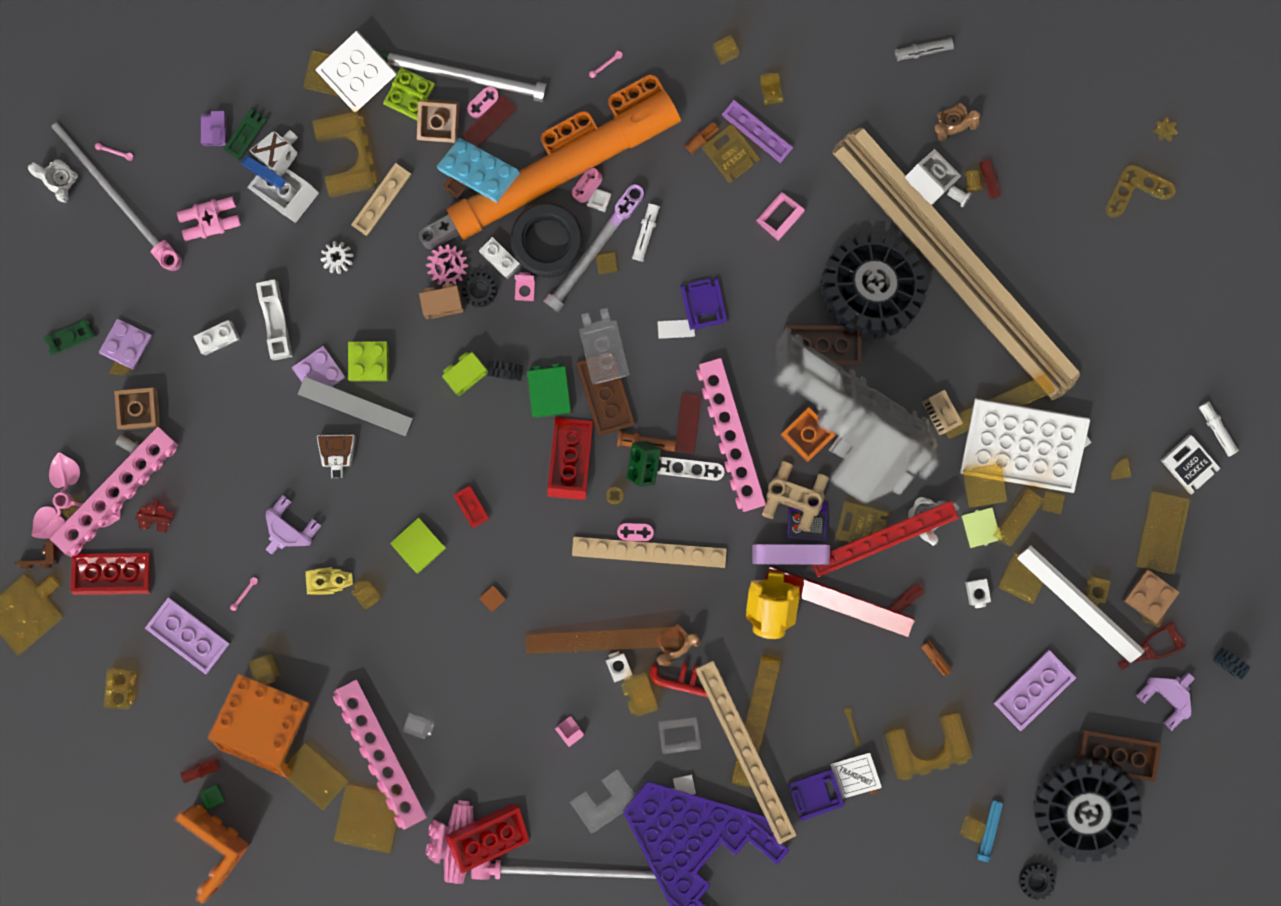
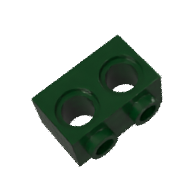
(643, 463)

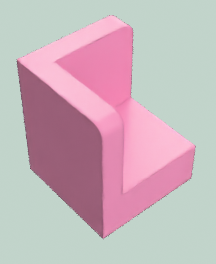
(569, 731)

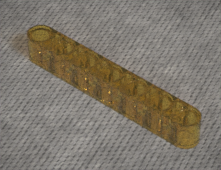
(758, 710)

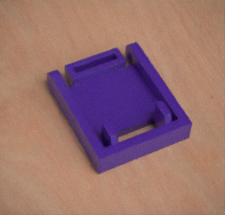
(702, 301)
(812, 795)

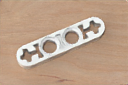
(687, 465)

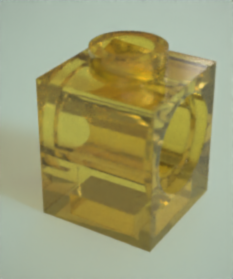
(726, 49)
(1104, 587)
(366, 594)
(973, 829)

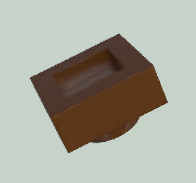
(454, 187)

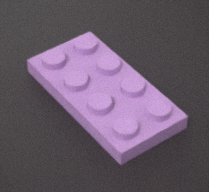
(187, 635)
(1034, 690)

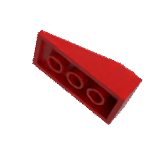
(570, 458)

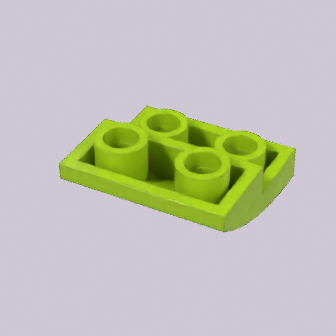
(407, 91)
(418, 545)

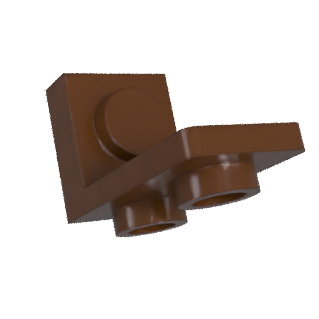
(49, 551)

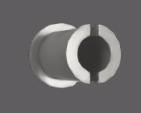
(127, 443)

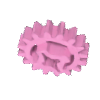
(450, 257)

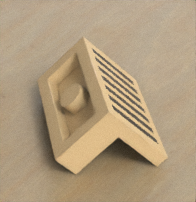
(942, 412)

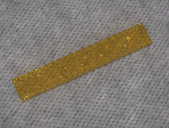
(1018, 396)

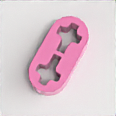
(480, 99)
(587, 185)
(635, 537)

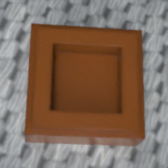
(492, 598)

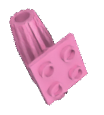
(439, 849)

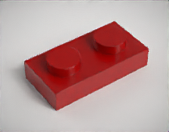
(471, 507)

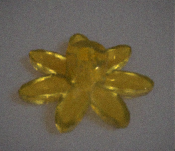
(1161, 129)

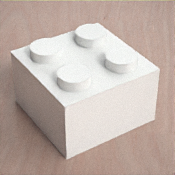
(932, 176)

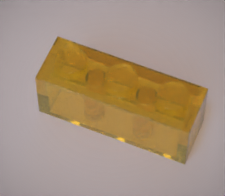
(1018, 517)

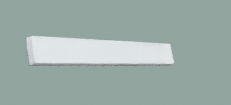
(1080, 604)

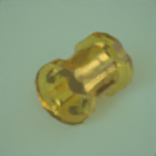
(973, 181)
(608, 495)
(47, 586)

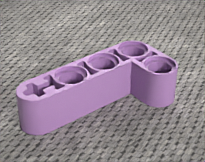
(790, 554)

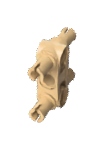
(795, 496)

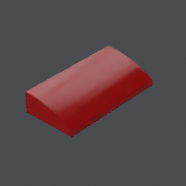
(111, 574)
(487, 838)

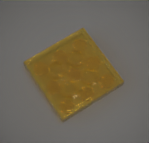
(25, 615)
(365, 820)

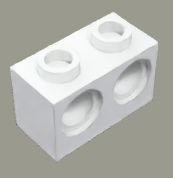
(499, 258)
(216, 337)

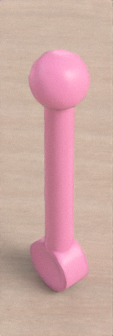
(618, 55)
(129, 156)
(253, 581)

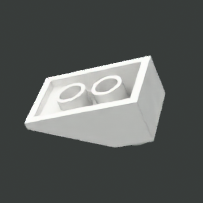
(291, 199)

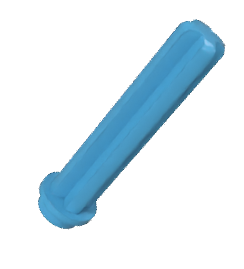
(990, 832)

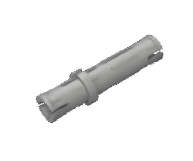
(915, 51)

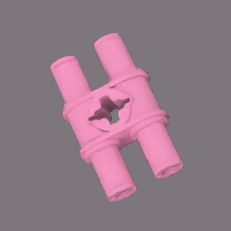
(200, 213)

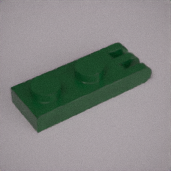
(245, 134)

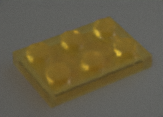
(315, 776)

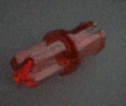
(990, 179)
(907, 599)
(199, 771)

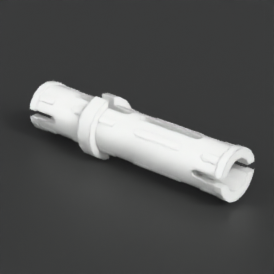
(645, 233)
(1220, 431)

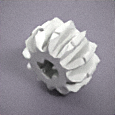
(339, 263)

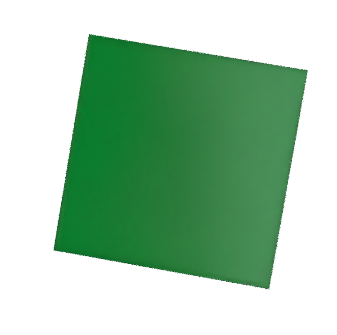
(212, 796)

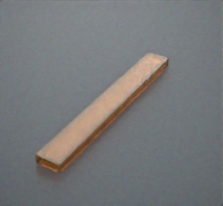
(602, 640)

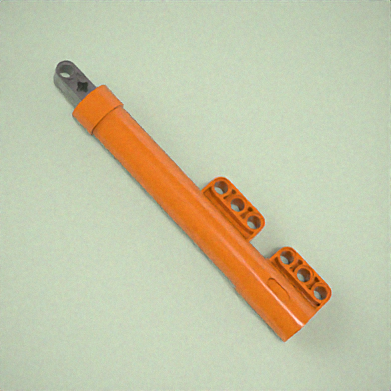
(566, 158)

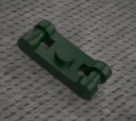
(70, 337)

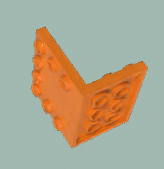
(258, 724)
(221, 838)

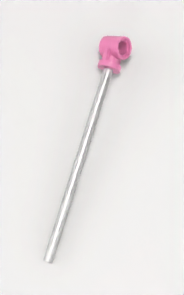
(160, 250)
(485, 870)

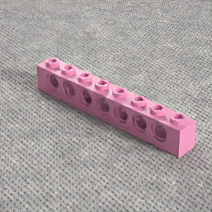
(716, 368)
(103, 494)
(381, 744)

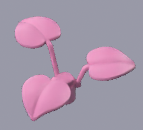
(62, 473)

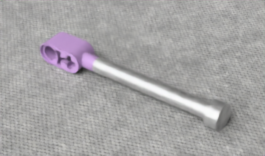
(555, 300)

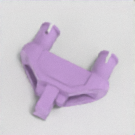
(282, 532)
(1175, 692)

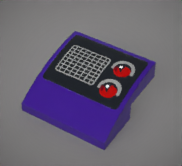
(817, 528)

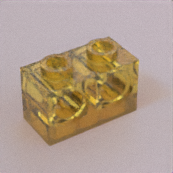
(264, 669)
(113, 687)

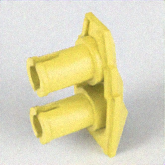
(327, 580)

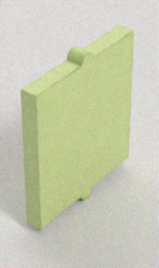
(980, 527)

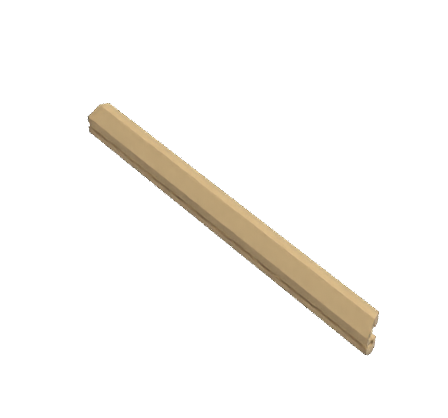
(955, 261)

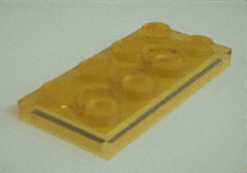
(1162, 532)

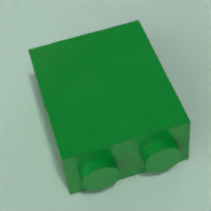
(548, 391)

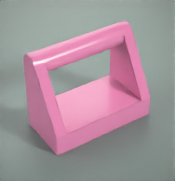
(798, 211)

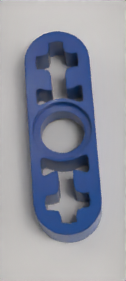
(263, 172)

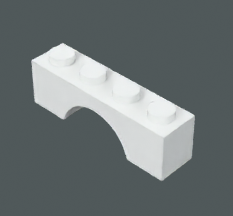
(274, 316)

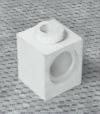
(971, 586)
(618, 675)

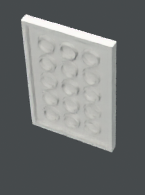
(1028, 442)

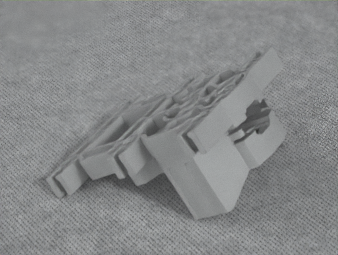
(876, 437)

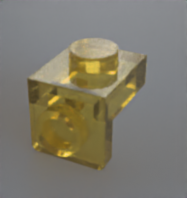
(771, 88)

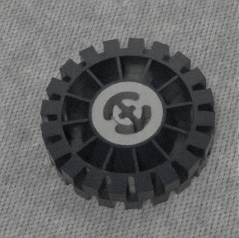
(869, 308)
(1087, 784)

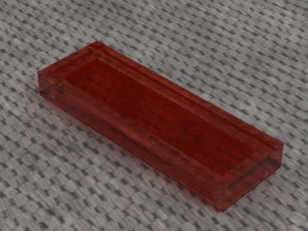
(489, 122)
(687, 423)

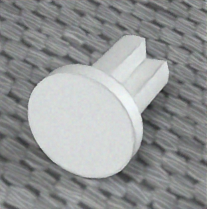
(959, 195)

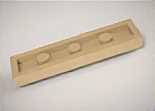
(381, 199)

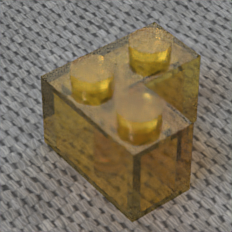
(640, 694)

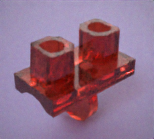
(156, 514)

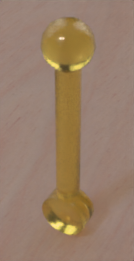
(847, 711)

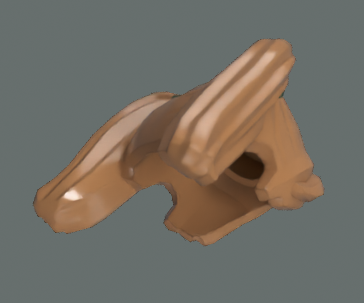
(962, 121)
(686, 641)

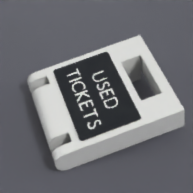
(1193, 467)

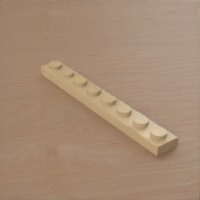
(649, 552)

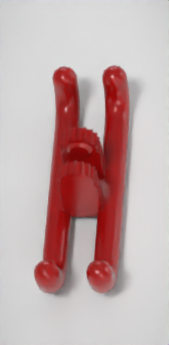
(679, 685)

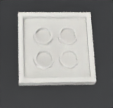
(356, 71)

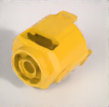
(772, 606)

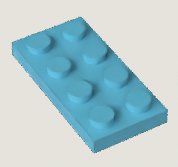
(478, 170)

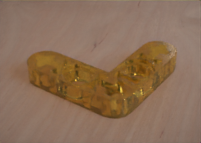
(1138, 182)

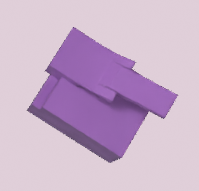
(214, 129)

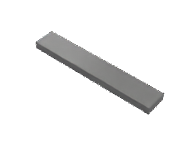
(355, 406)

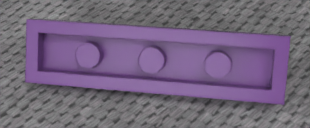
(757, 131)

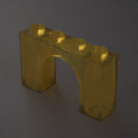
(360, 176)
(954, 750)

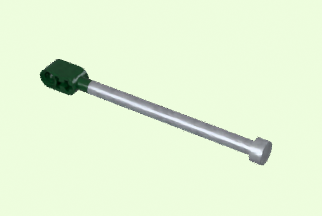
(537, 90)

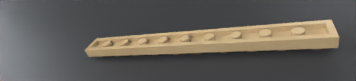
(745, 752)

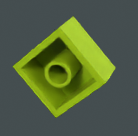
(368, 361)
(464, 373)

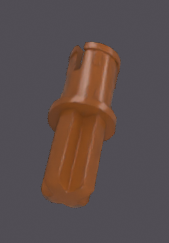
(701, 138)
(936, 658)

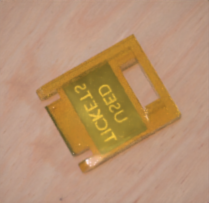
(733, 156)
(863, 522)

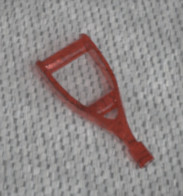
(1148, 651)

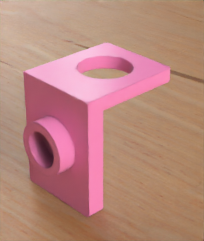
(524, 279)

